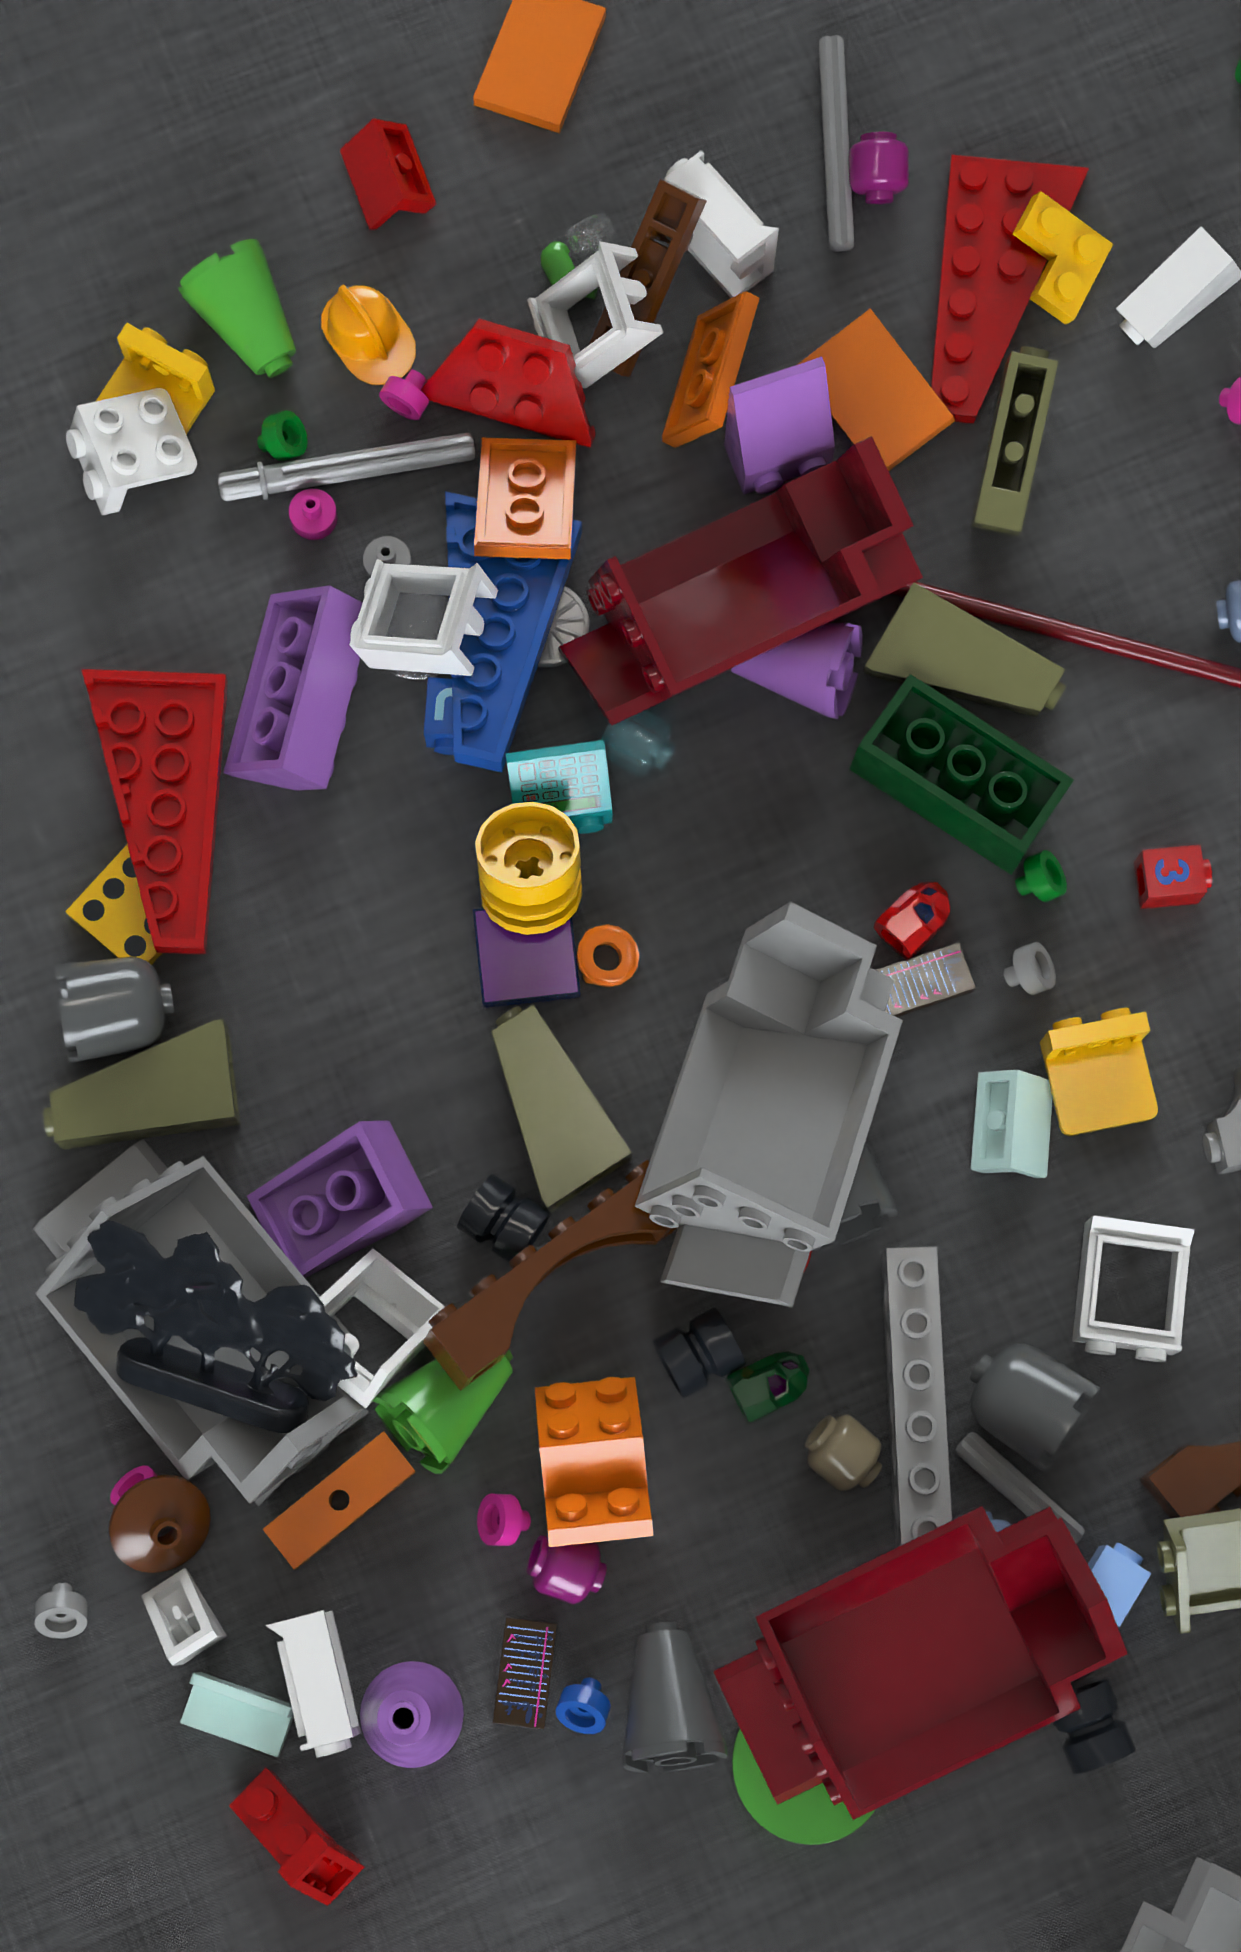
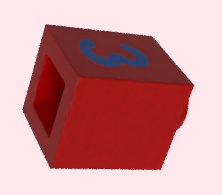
(1172, 876)

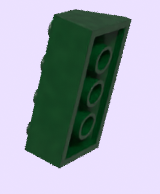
(960, 774)

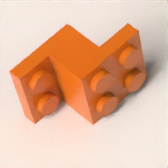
(593, 1461)

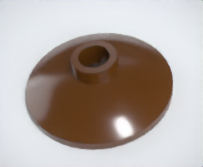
(148, 1509)

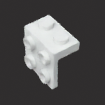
(128, 445)

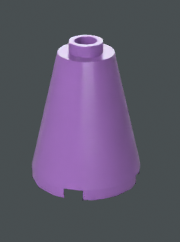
(811, 668)
(435, 1709)

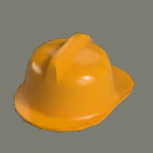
(368, 334)

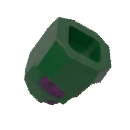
(769, 1384)

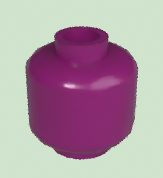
(878, 167)
(566, 1570)

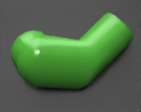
(558, 263)

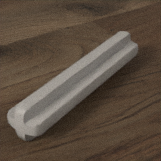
(1010, 1481)

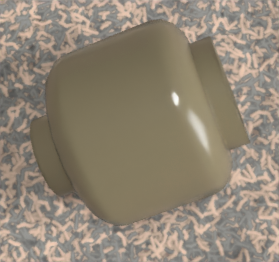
(844, 1452)

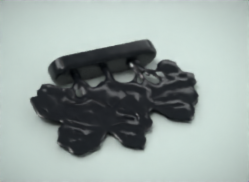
(203, 1304)

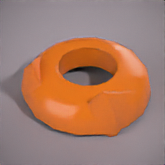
(617, 939)

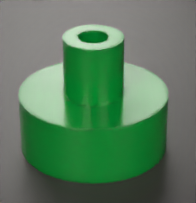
(283, 436)
(1042, 877)

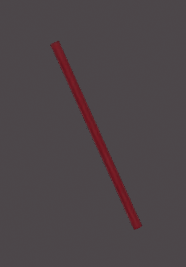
(1086, 636)

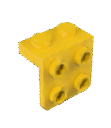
(155, 364)
(1099, 1072)

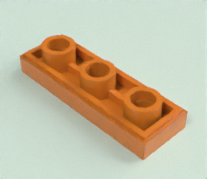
(315, 1522)

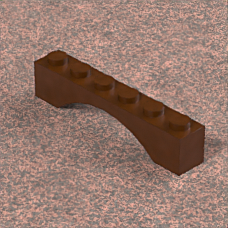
(480, 1331)
(1196, 1479)

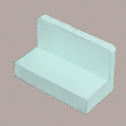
(1012, 1123)
(237, 1714)

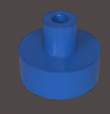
(583, 1707)

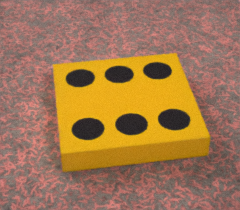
(114, 911)

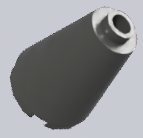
(670, 1706)

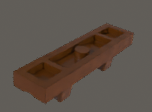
(669, 219)

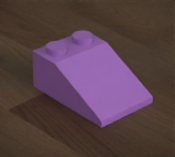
(779, 426)
(341, 1197)

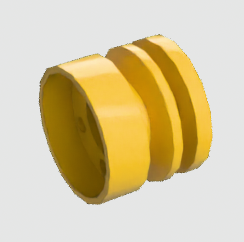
(529, 867)

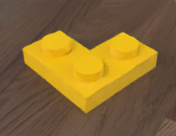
(1072, 252)

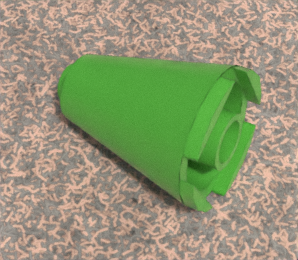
(242, 306)
(433, 1414)

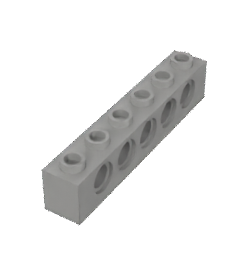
(915, 1391)

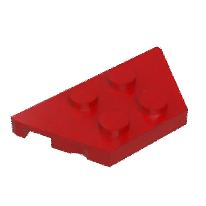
(514, 381)

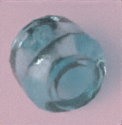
(639, 743)

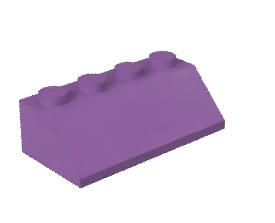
(297, 691)

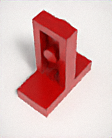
(295, 1839)

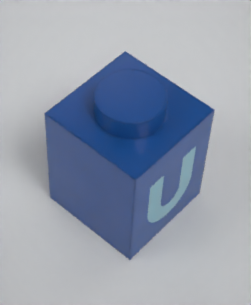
(438, 716)

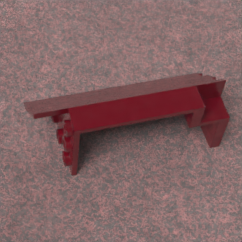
(744, 584)
(921, 1660)

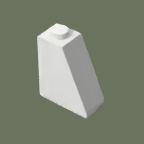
(1178, 289)

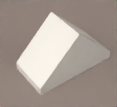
(182, 1618)

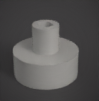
(388, 550)
(1031, 969)
(61, 1612)

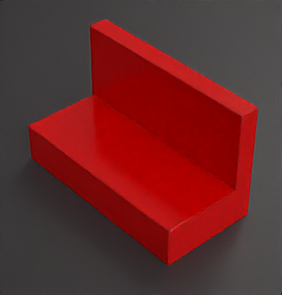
(386, 172)

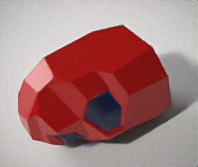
(914, 918)

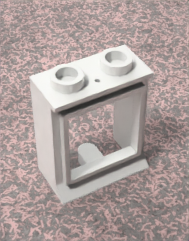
(728, 234)
(627, 334)
(412, 654)
(397, 1302)
(1105, 1337)
(318, 1682)

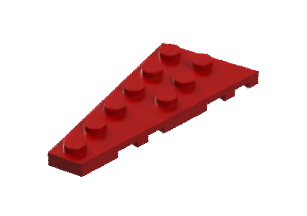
(987, 270)
(165, 770)

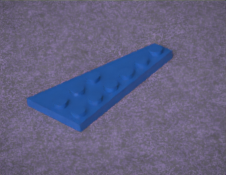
(512, 642)

